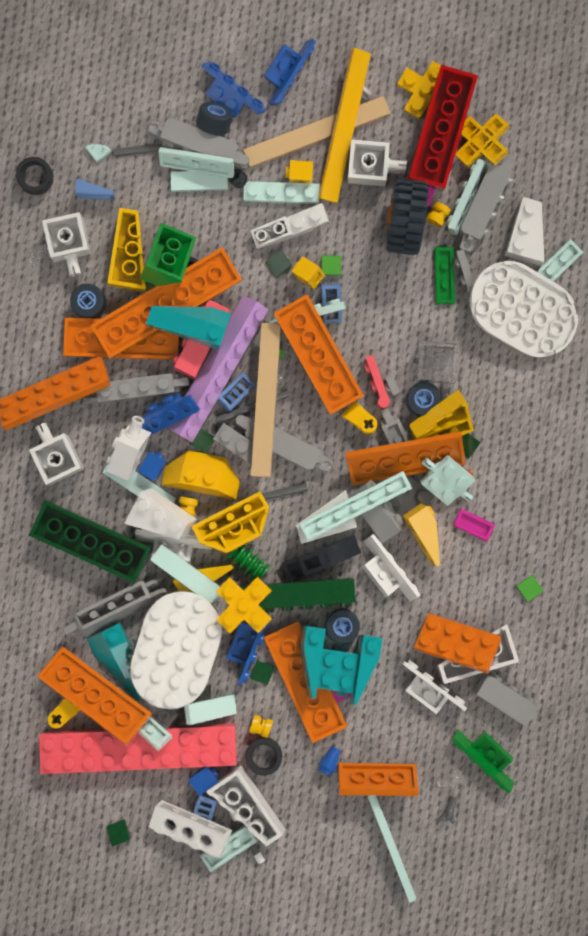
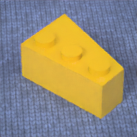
(444, 418)

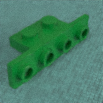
(488, 756)

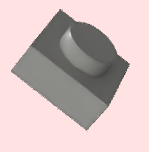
(391, 386)

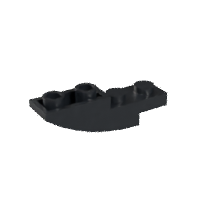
(321, 558)

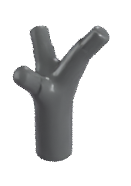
(449, 811)

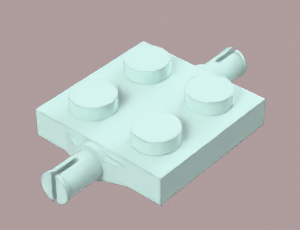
(447, 480)

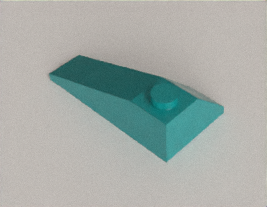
(196, 324)
(111, 650)

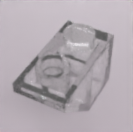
(162, 716)

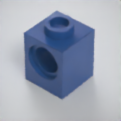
(152, 465)
(204, 779)

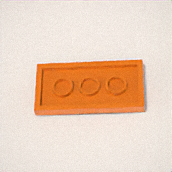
(458, 643)
(378, 779)

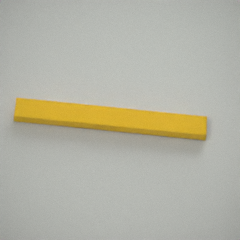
(344, 125)

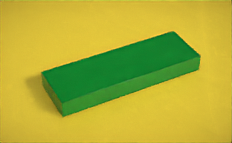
(444, 275)

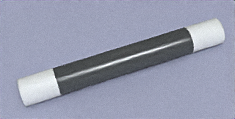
(254, 849)

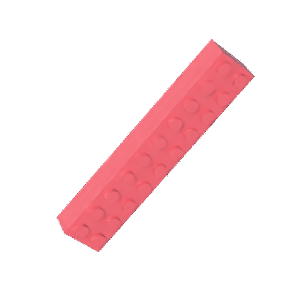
(100, 751)

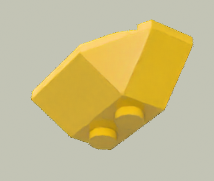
(202, 474)
(234, 525)

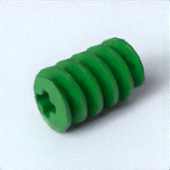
(249, 562)

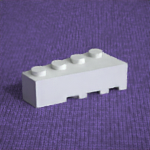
(505, 656)
(246, 803)

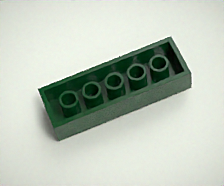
(90, 541)
(309, 593)

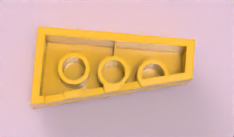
(127, 253)

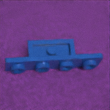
(285, 67)
(228, 93)
(168, 412)
(243, 648)

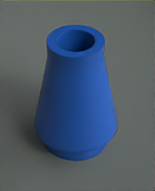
(329, 762)

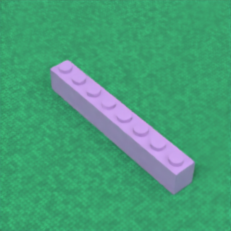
(221, 364)

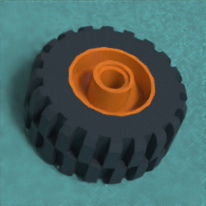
(407, 216)

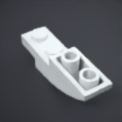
(290, 227)

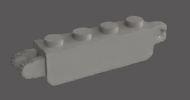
(192, 139)
(484, 203)
(139, 388)
(290, 446)
(114, 608)

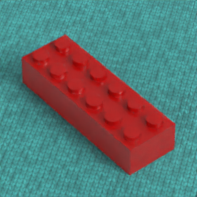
(442, 127)

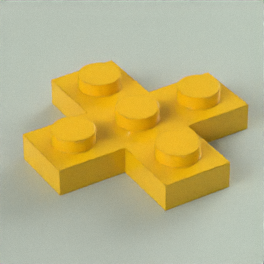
(420, 88)
(483, 141)
(244, 605)

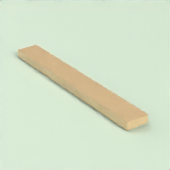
(311, 133)
(266, 400)

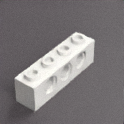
(200, 826)

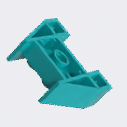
(338, 669)

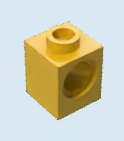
(299, 171)
(308, 272)

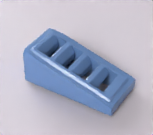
(91, 191)
(333, 286)
(224, 404)
(206, 799)

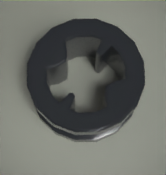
(238, 173)

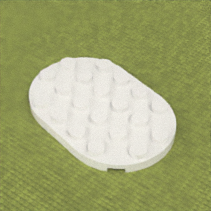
(523, 309)
(176, 650)

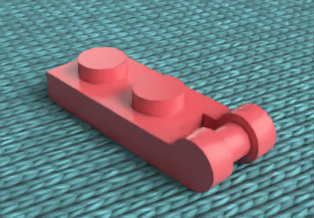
(376, 383)

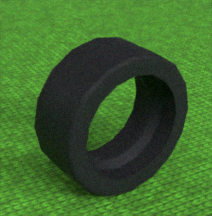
(30, 161)
(259, 770)

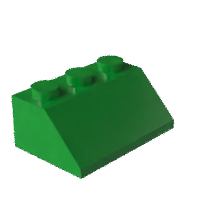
(168, 256)

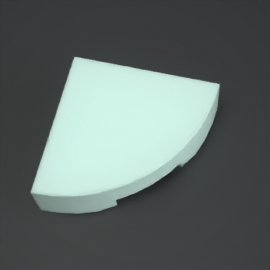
(98, 151)

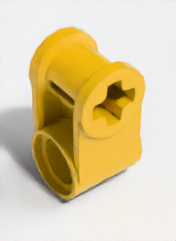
(357, 416)
(66, 711)

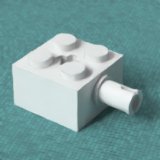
(380, 165)
(71, 249)
(128, 449)
(45, 455)

